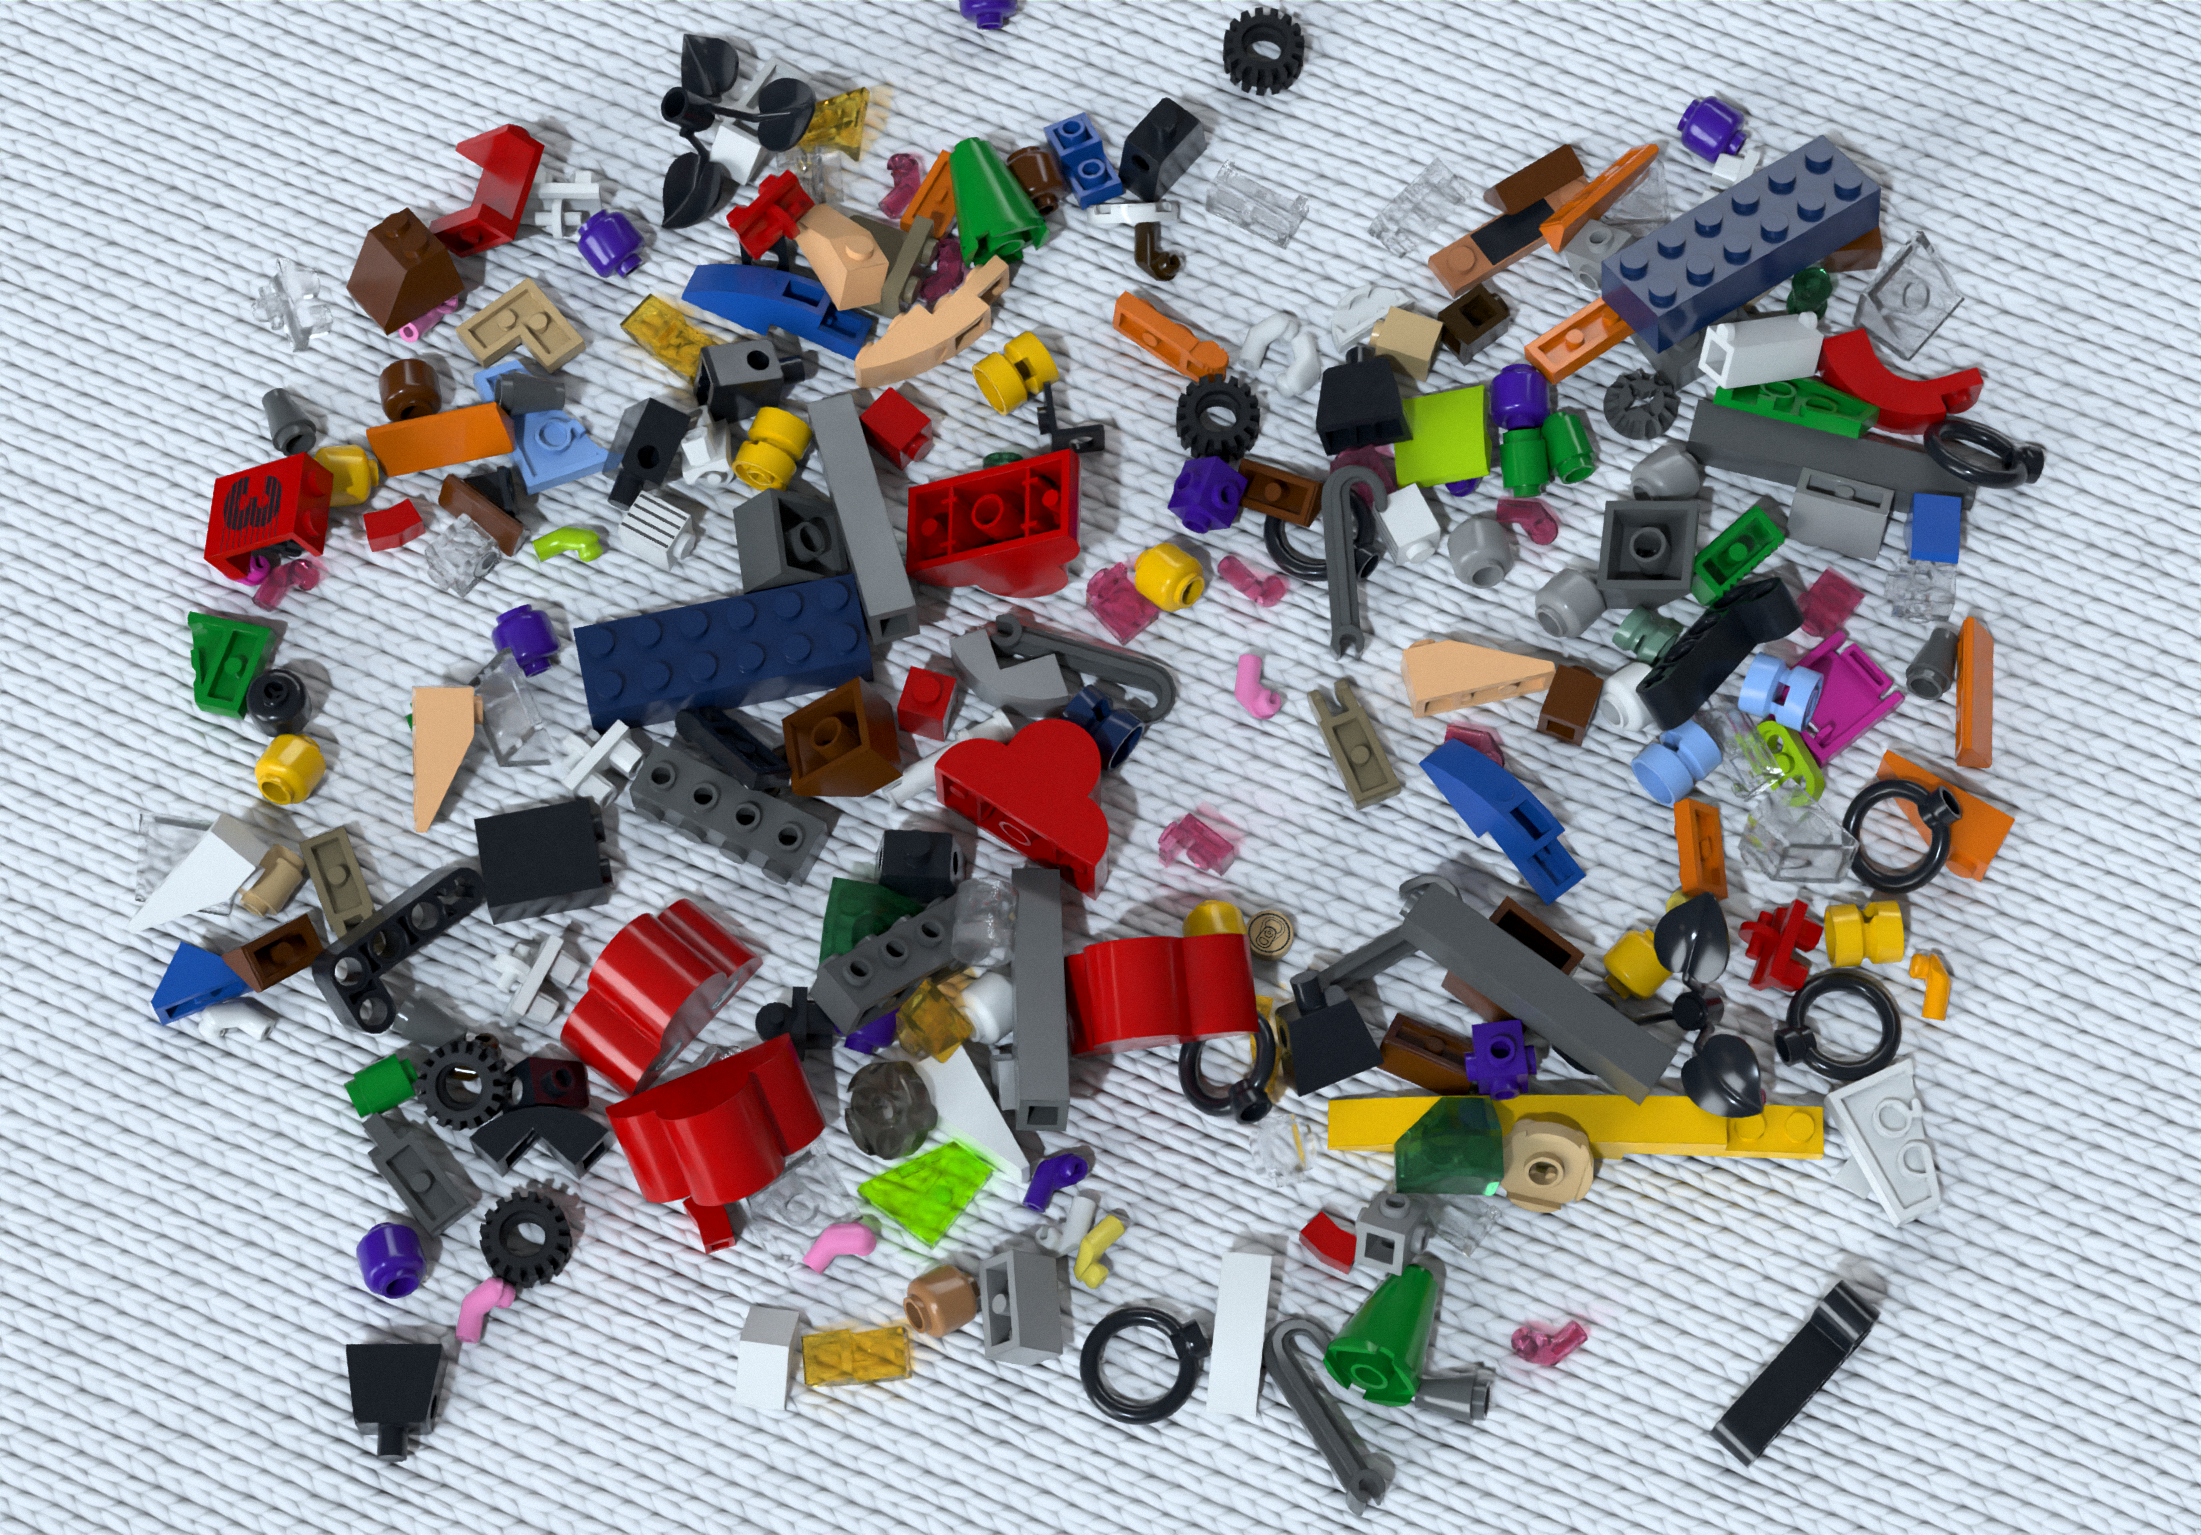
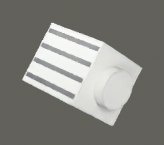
(1407, 527)
(657, 531)

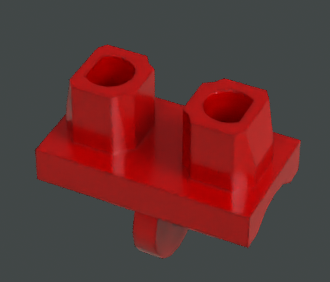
(771, 214)
(1772, 943)

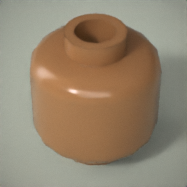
(941, 1301)

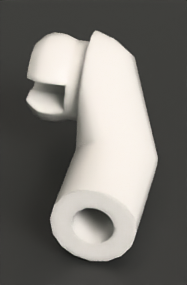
(234, 1014)
(1067, 1236)

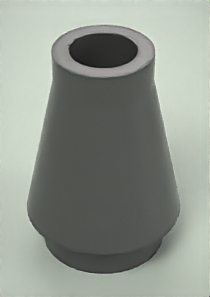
(527, 394)
(288, 425)
(1933, 666)
(426, 1023)
(1456, 1397)

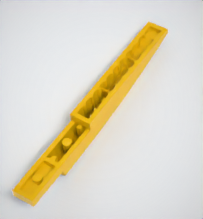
(1610, 1121)

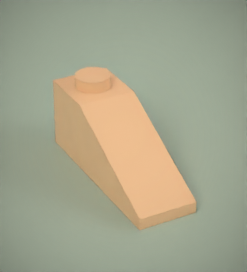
(842, 257)
(1464, 675)
(441, 735)

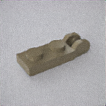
(1354, 748)
(339, 882)

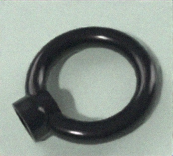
(2018, 464)
(1365, 554)
(1936, 809)
(1798, 1044)
(1246, 1097)
(1188, 1346)

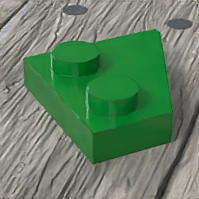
(226, 662)

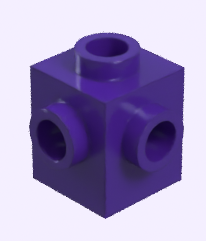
(1207, 494)
(1500, 1060)

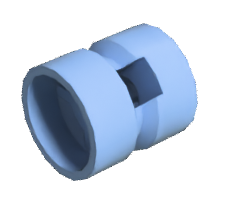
(1765, 686)
(1671, 766)

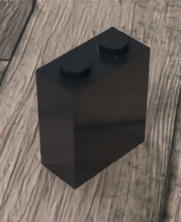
(543, 861)

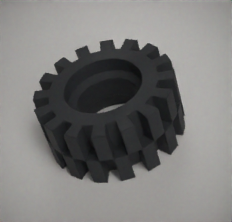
(1268, 29)
(1217, 395)
(434, 1090)
(519, 1211)

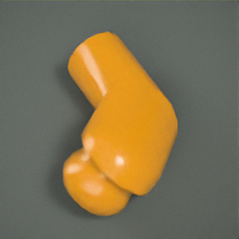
(1937, 984)

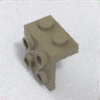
(907, 259)

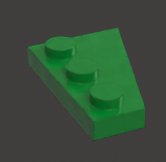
(1804, 404)

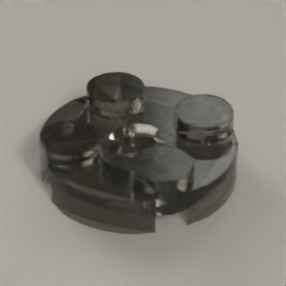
(910, 1103)

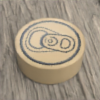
(1270, 935)

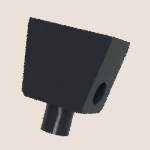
(1167, 144)
(743, 378)
(1360, 404)
(643, 450)
(920, 864)
(1322, 1036)
(395, 1392)

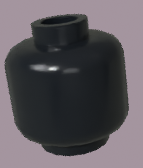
(278, 703)

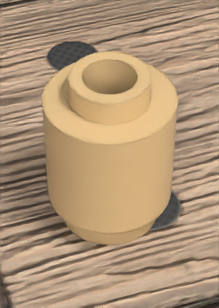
(275, 884)

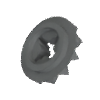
(1637, 423)

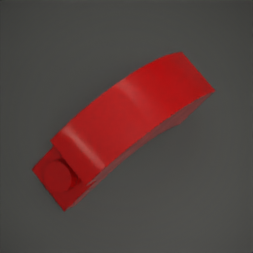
(1906, 405)

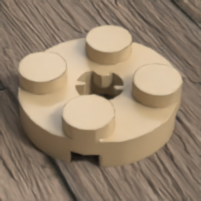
(1550, 1143)

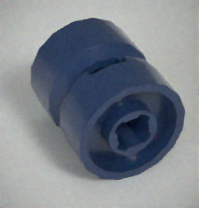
(1112, 730)

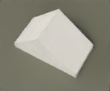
(766, 1357)

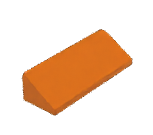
(1597, 196)
(442, 439)
(1974, 696)

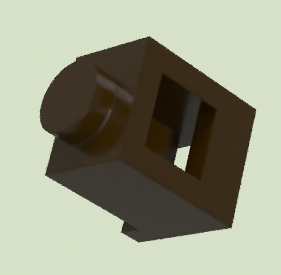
(1471, 309)

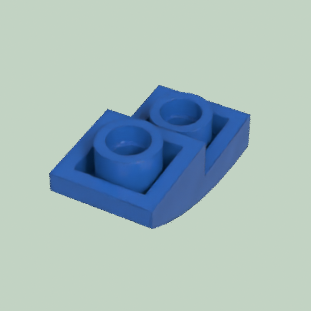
(1083, 160)

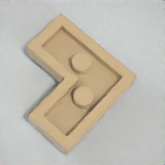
(525, 318)

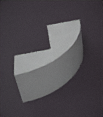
(1023, 689)

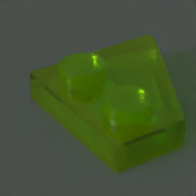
(928, 1191)

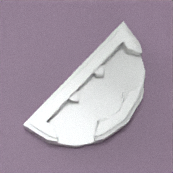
(1132, 212)
(1360, 310)

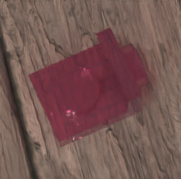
(1364, 457)
(1118, 604)
(1828, 605)
(1202, 844)

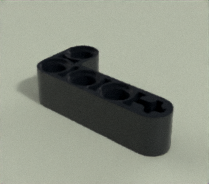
(1716, 647)
(401, 940)
(1796, 1374)

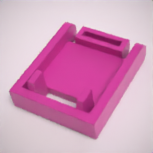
(1848, 698)

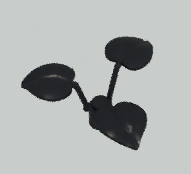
(707, 71)
(1726, 1070)

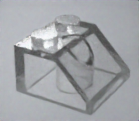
(1796, 839)

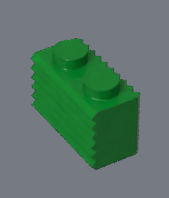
(1734, 555)

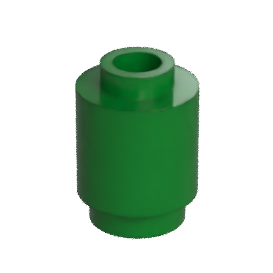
(1568, 447)
(1524, 463)
(382, 1085)

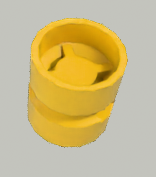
(1003, 382)
(774, 447)
(1863, 933)

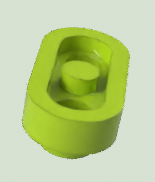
(1793, 759)

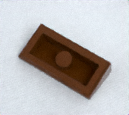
(1535, 181)
(1280, 493)
(461, 496)
(275, 953)
(1425, 1057)

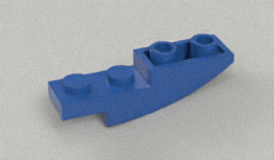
(768, 296)
(1499, 804)

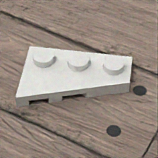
(1888, 1141)

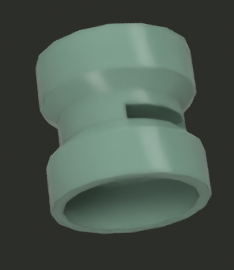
(1644, 637)

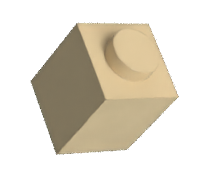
(1407, 342)

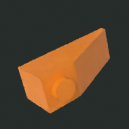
(1973, 838)

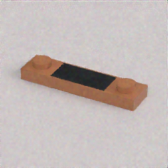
(1497, 243)

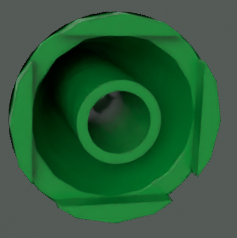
(991, 206)
(1387, 1339)

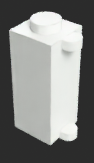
(1762, 350)

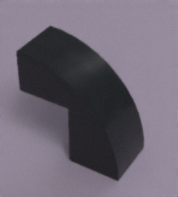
(565, 1134)

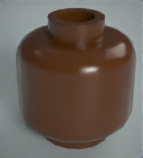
(1039, 177)
(409, 390)

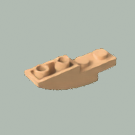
(925, 340)

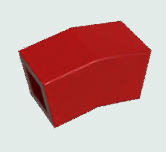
(393, 526)
(712, 1225)
(1329, 1243)

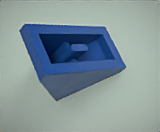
(1933, 528)
(194, 983)

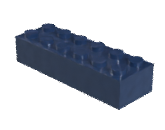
(1740, 243)
(724, 653)

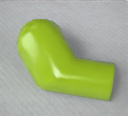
(569, 538)

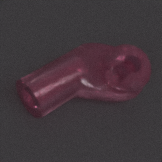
(906, 184)
(1531, 517)
(1478, 739)

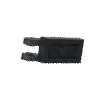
(733, 748)

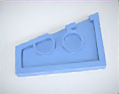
(547, 443)

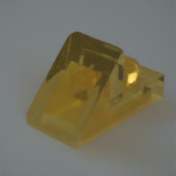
(839, 121)
(931, 1024)

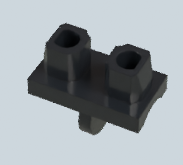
(804, 1021)

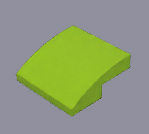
(1447, 439)

